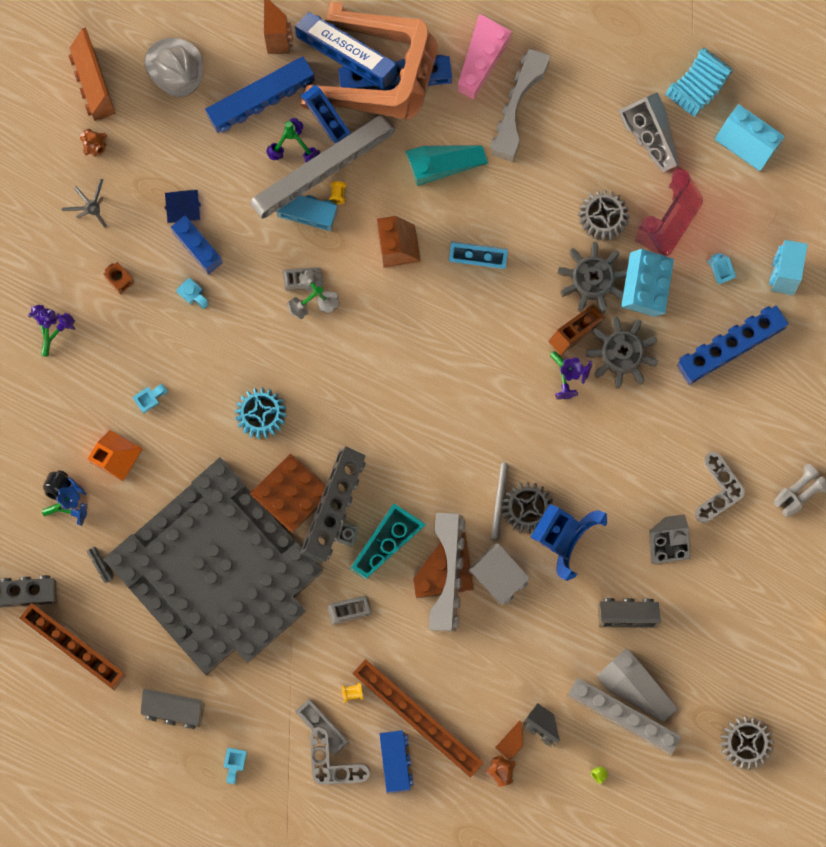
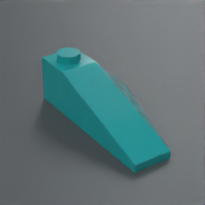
(438, 162)

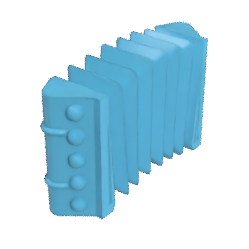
(700, 82)

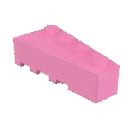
(483, 53)

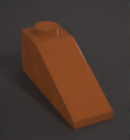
(576, 329)

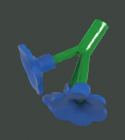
(68, 499)

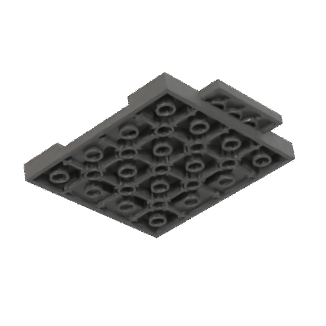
(216, 570)

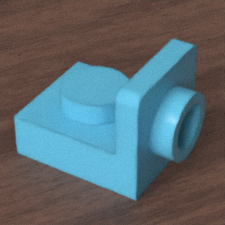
(721, 267)

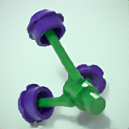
(291, 131)

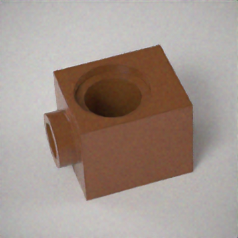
(119, 285)

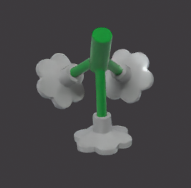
(311, 282)

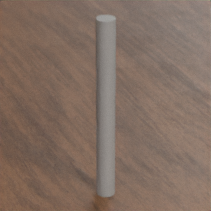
(499, 501)

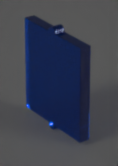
(181, 204)

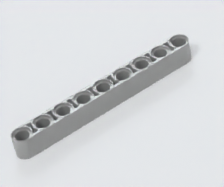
(322, 166)

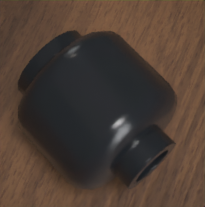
(54, 482)

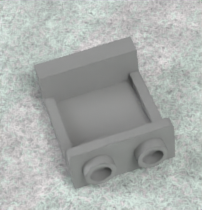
(499, 574)

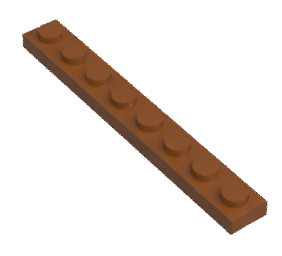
(418, 718)

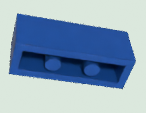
(325, 114)
(196, 245)
(396, 761)

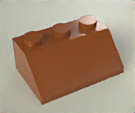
(276, 30)

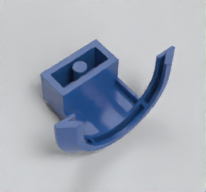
(561, 532)

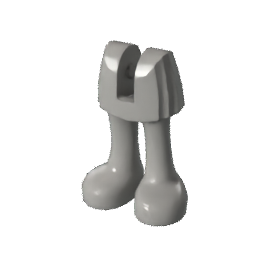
(810, 474)

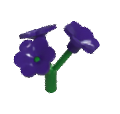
(570, 370)

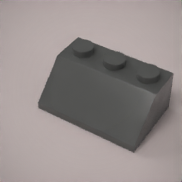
(629, 613)
(172, 709)

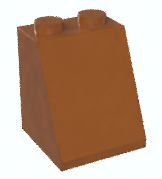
(397, 241)

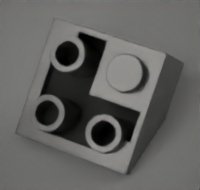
(670, 540)
(543, 723)

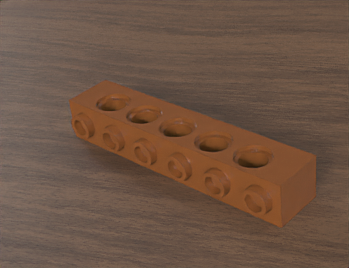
(73, 646)

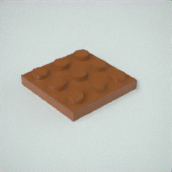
(290, 493)

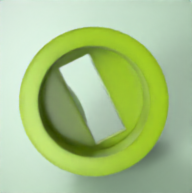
(599, 774)

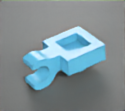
(191, 292)
(148, 399)
(234, 761)

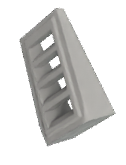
(294, 272)
(350, 616)

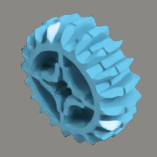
(257, 397)

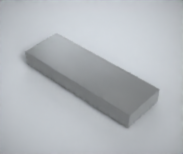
(314, 717)

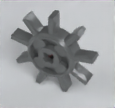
(592, 267)
(628, 343)

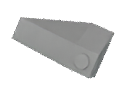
(633, 683)

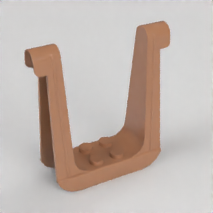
(408, 96)

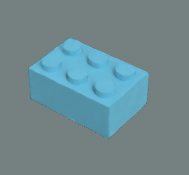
(788, 267)
(647, 282)

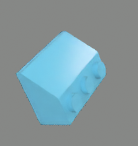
(749, 137)

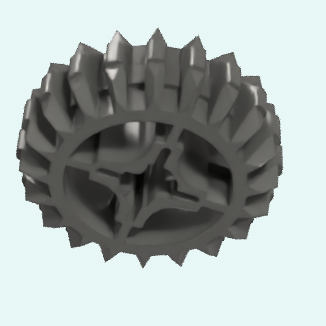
(537, 494)

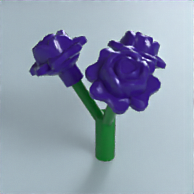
(45, 318)

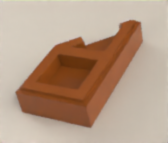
(511, 742)

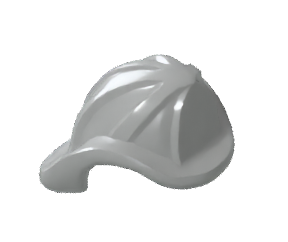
(174, 66)

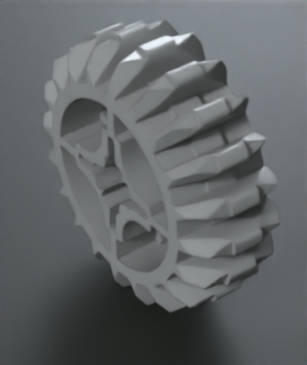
(598, 218)
(752, 750)

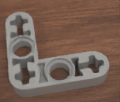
(725, 494)
(331, 769)

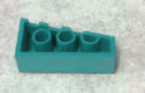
(390, 535)

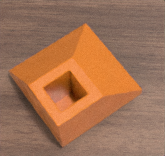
(115, 455)

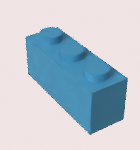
(310, 212)
(478, 254)

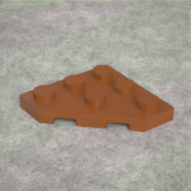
(433, 574)

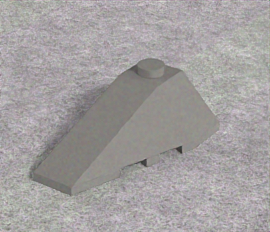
(651, 127)

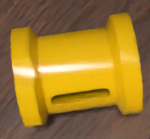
(337, 192)
(352, 692)

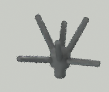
(92, 206)

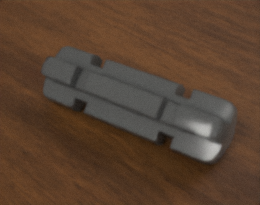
(100, 565)

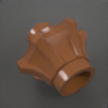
(93, 142)
(501, 770)

